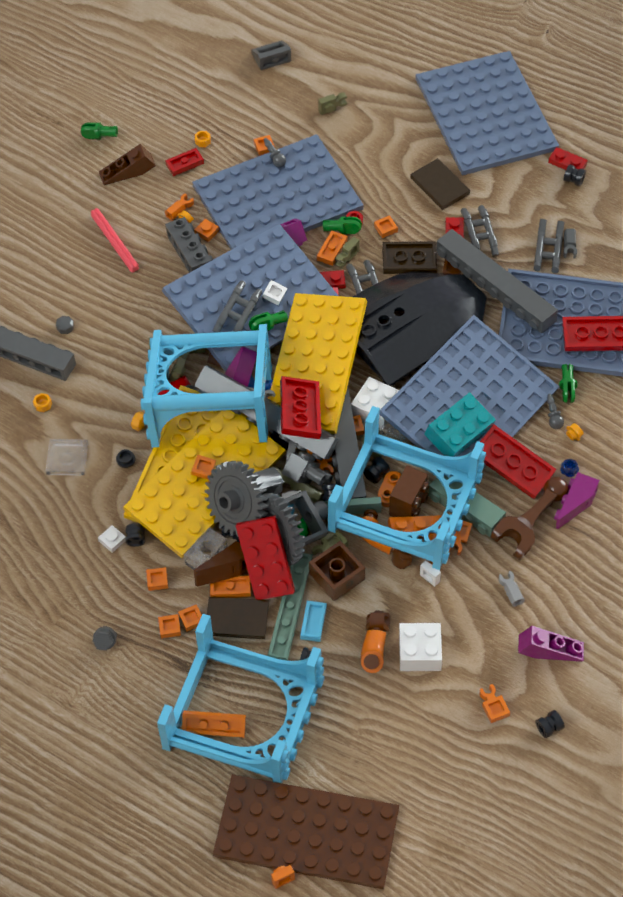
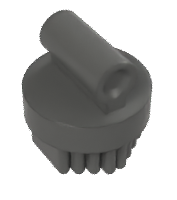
(104, 638)

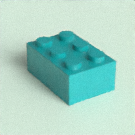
(459, 426)

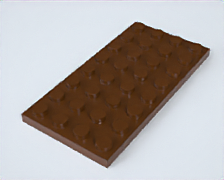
(308, 829)

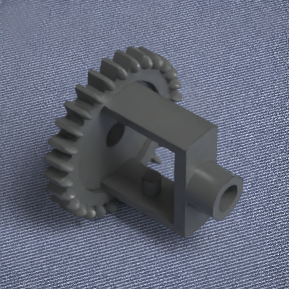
(238, 493)
(312, 513)

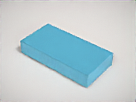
(313, 621)

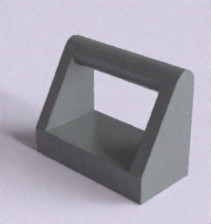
(272, 54)

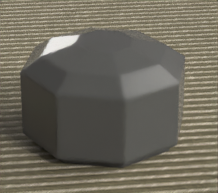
(65, 324)

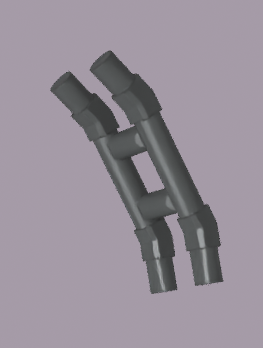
(489, 234)
(556, 242)
(371, 276)
(234, 298)

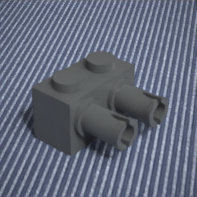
(305, 469)

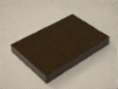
(440, 184)
(409, 257)
(238, 617)

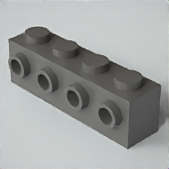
(187, 244)

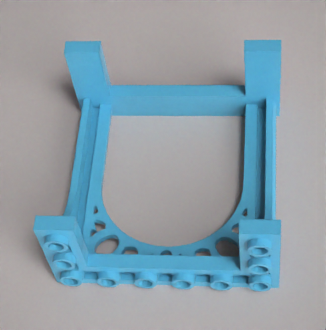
(167, 348)
(462, 469)
(301, 673)

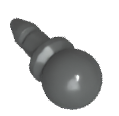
(277, 158)
(556, 420)

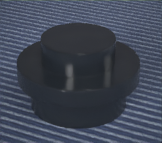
(125, 458)

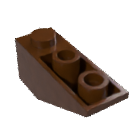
(130, 165)
(222, 566)

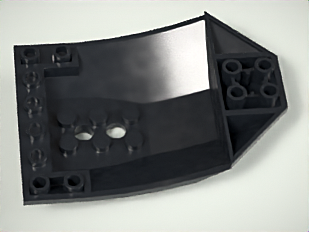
(434, 311)

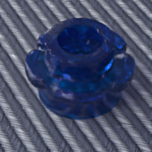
(569, 463)

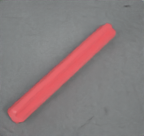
(115, 241)

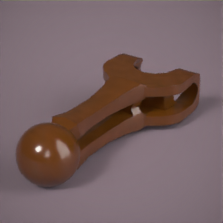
(521, 527)

